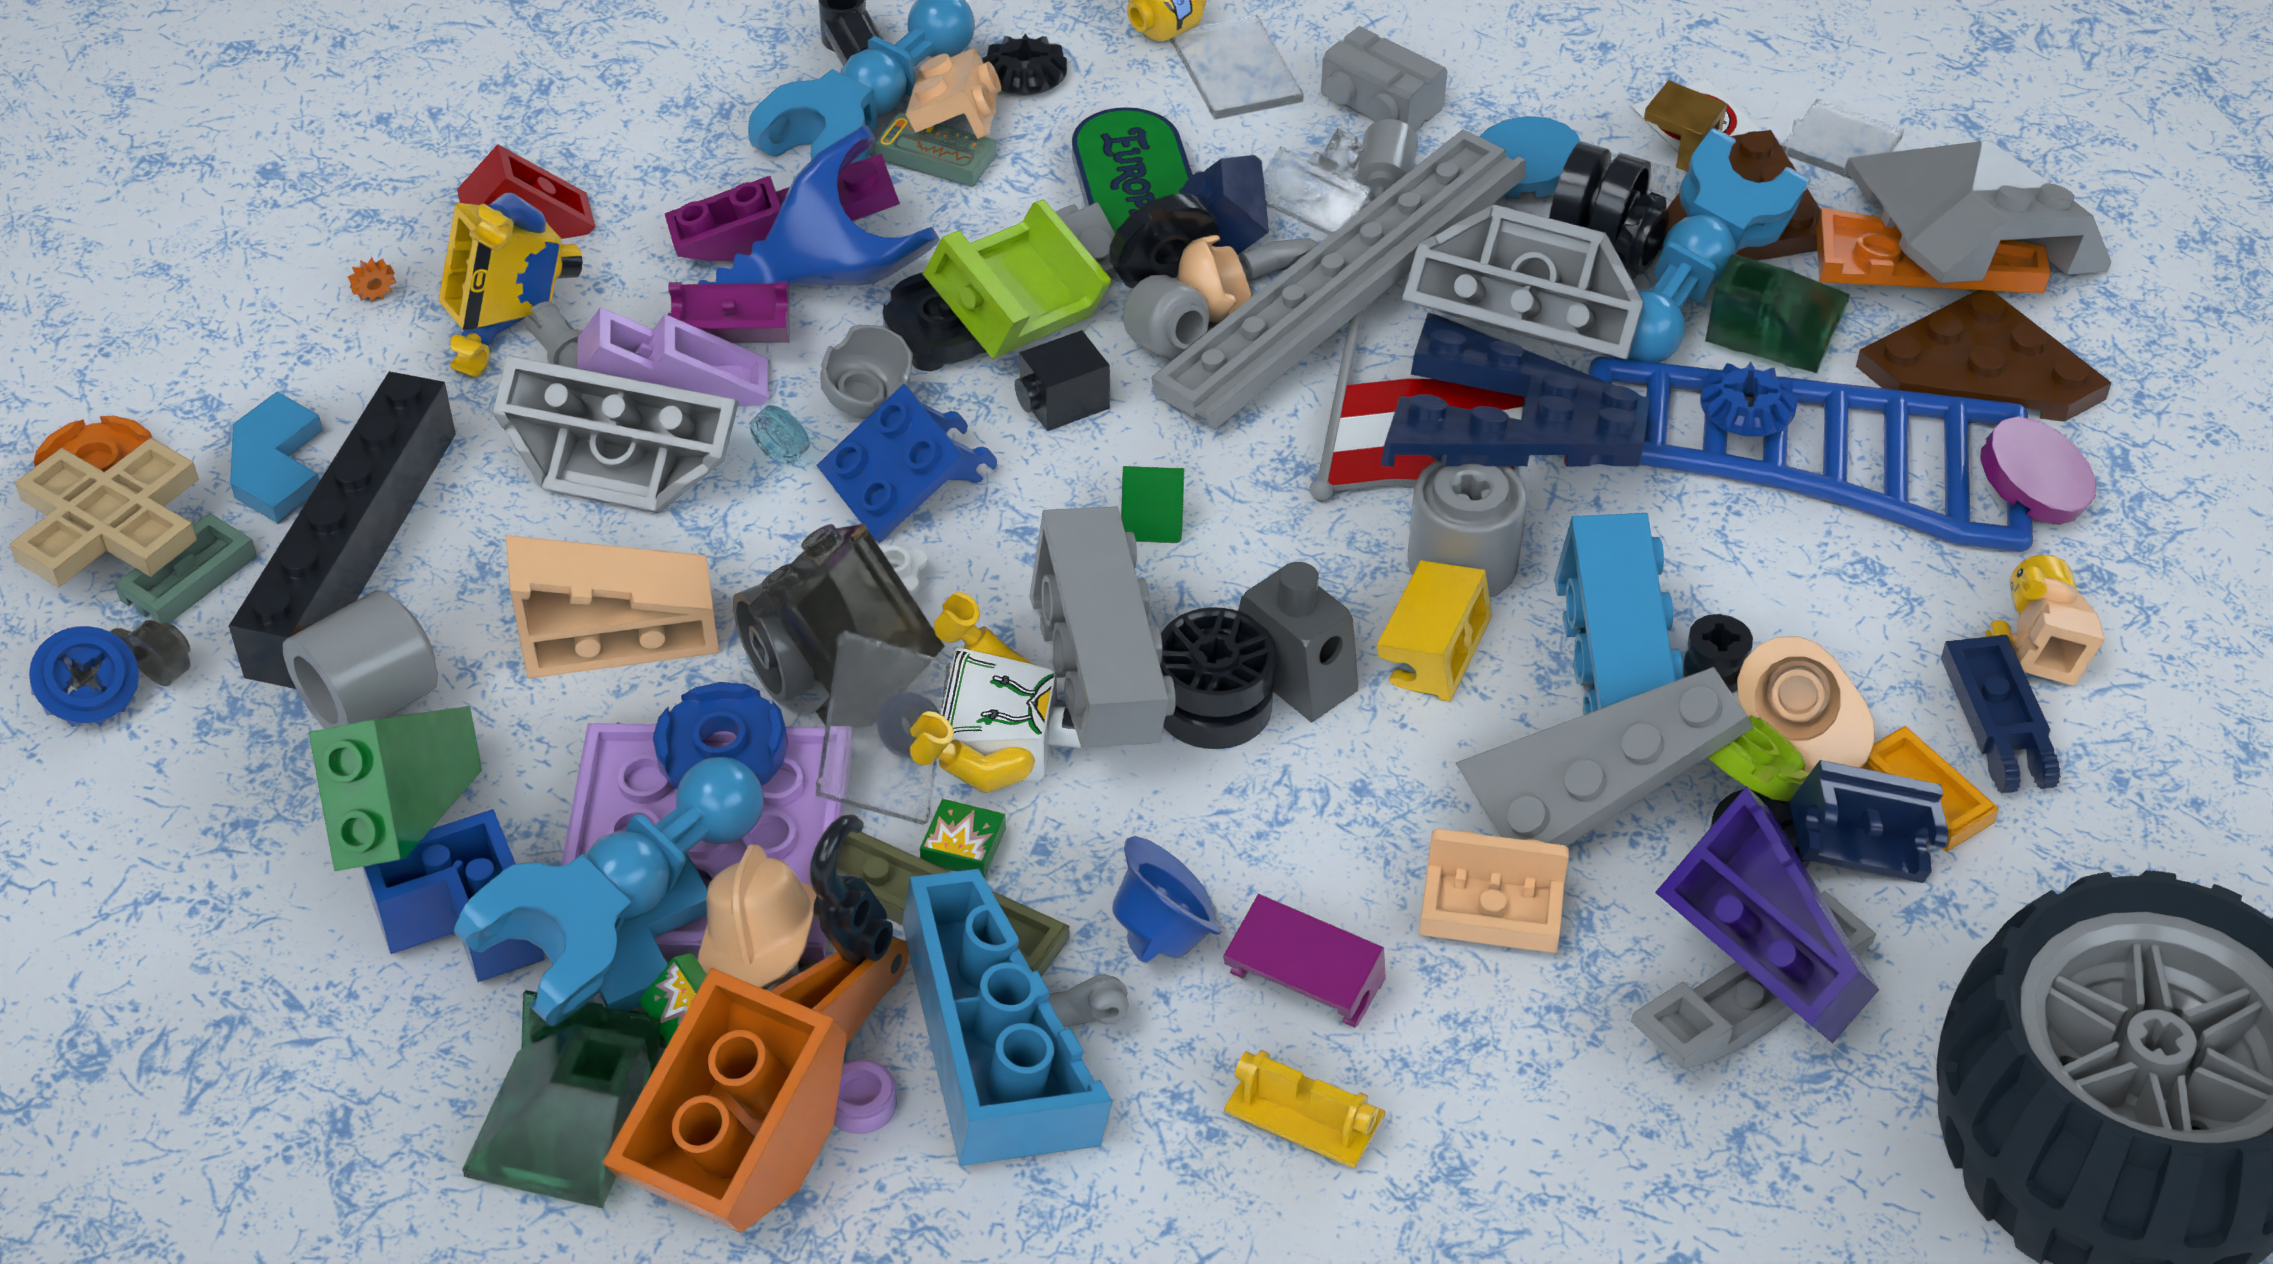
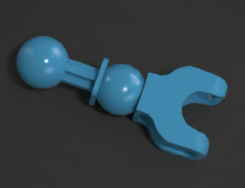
(866, 87)
(1720, 220)
(625, 874)

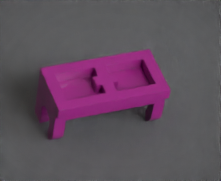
(735, 310)
(1308, 957)

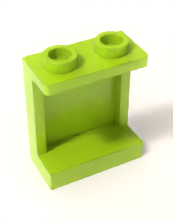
(1018, 280)

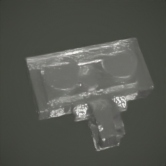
(1320, 188)

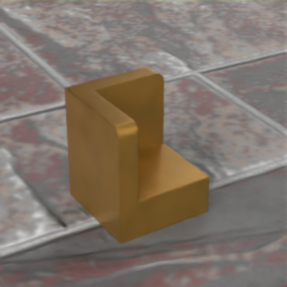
(1685, 115)

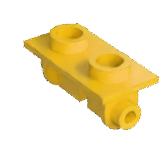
(1303, 1109)

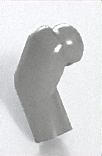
(1274, 256)
(1094, 1000)

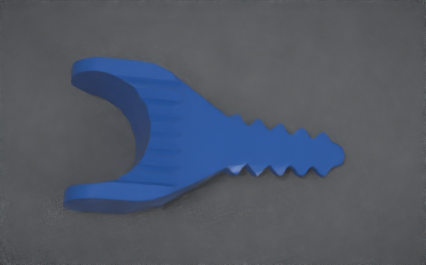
(815, 237)

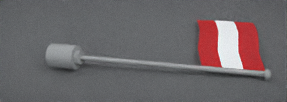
(1365, 410)

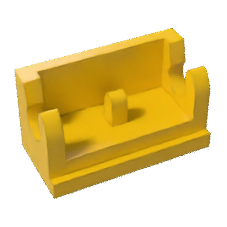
(1437, 627)

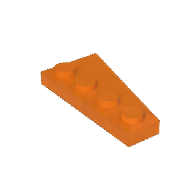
(1866, 252)

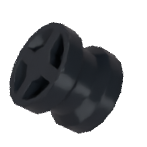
(1718, 643)

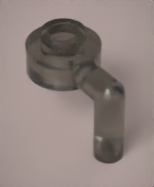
(158, 649)

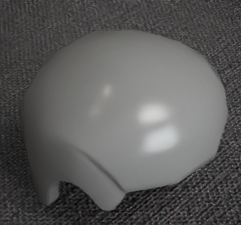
(865, 369)

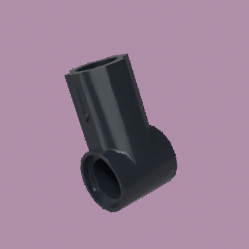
(846, 27)

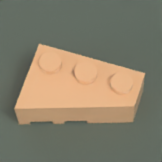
(607, 605)

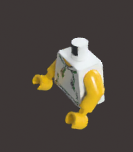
(995, 710)

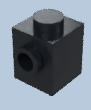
(1063, 380)

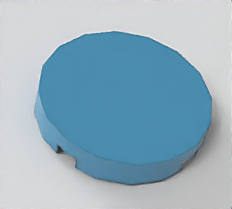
(1542, 144)

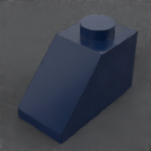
(1236, 198)

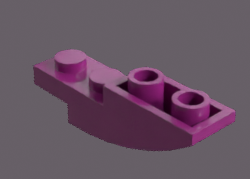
(738, 217)

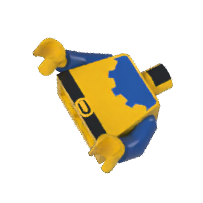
(498, 269)

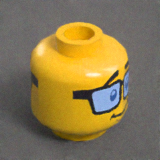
(1164, 18)

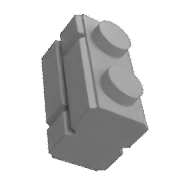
(1383, 79)

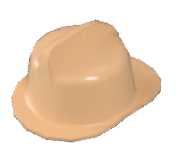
(1807, 700)
(756, 919)

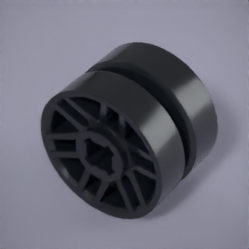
(1599, 192)
(1220, 677)

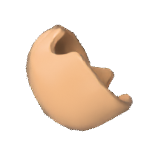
(1216, 275)

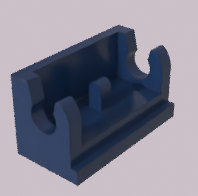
(1868, 820)

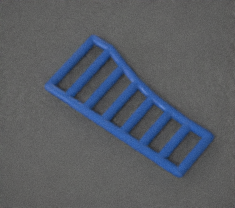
(1833, 484)

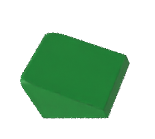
(1153, 503)

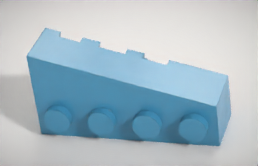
(1616, 608)
(998, 1047)

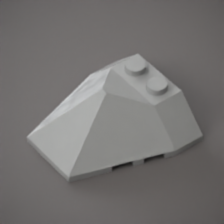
(1967, 198)

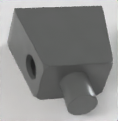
(1310, 637)

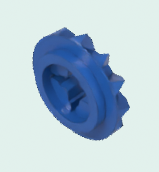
(1726, 404)
(81, 649)

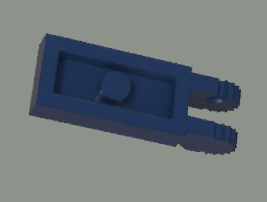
(2001, 710)

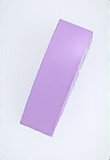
(672, 357)

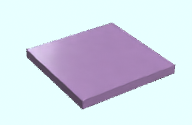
(623, 779)

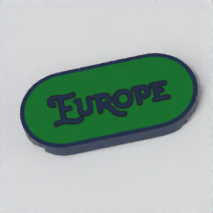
(1127, 160)

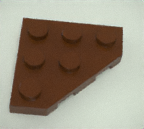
(1761, 159)
(1985, 353)

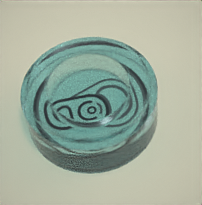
(779, 434)

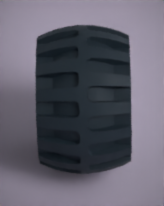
(2165, 1028)

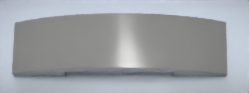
(1727, 1008)

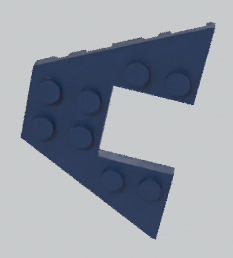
(1561, 416)

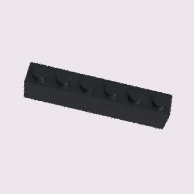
(345, 521)

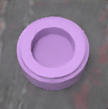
(865, 1097)

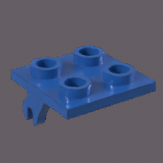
(900, 461)

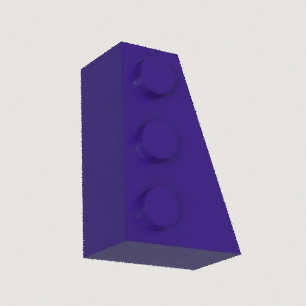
(1768, 915)

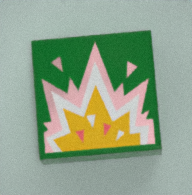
(963, 837)
(673, 992)

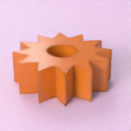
(379, 272)

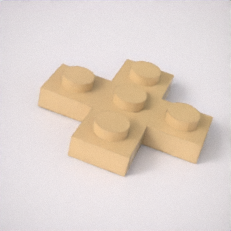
(105, 512)

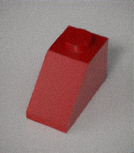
(503, 171)

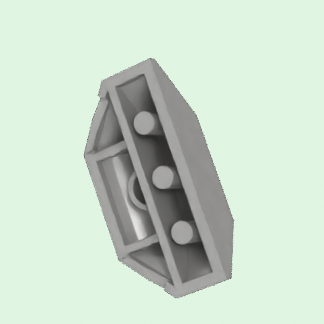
(1529, 280)
(611, 433)

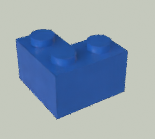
(427, 891)

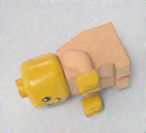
(2055, 622)

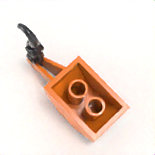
(759, 1071)

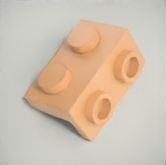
(954, 87)
(1494, 890)

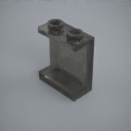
(840, 587)

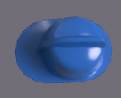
(1161, 903)

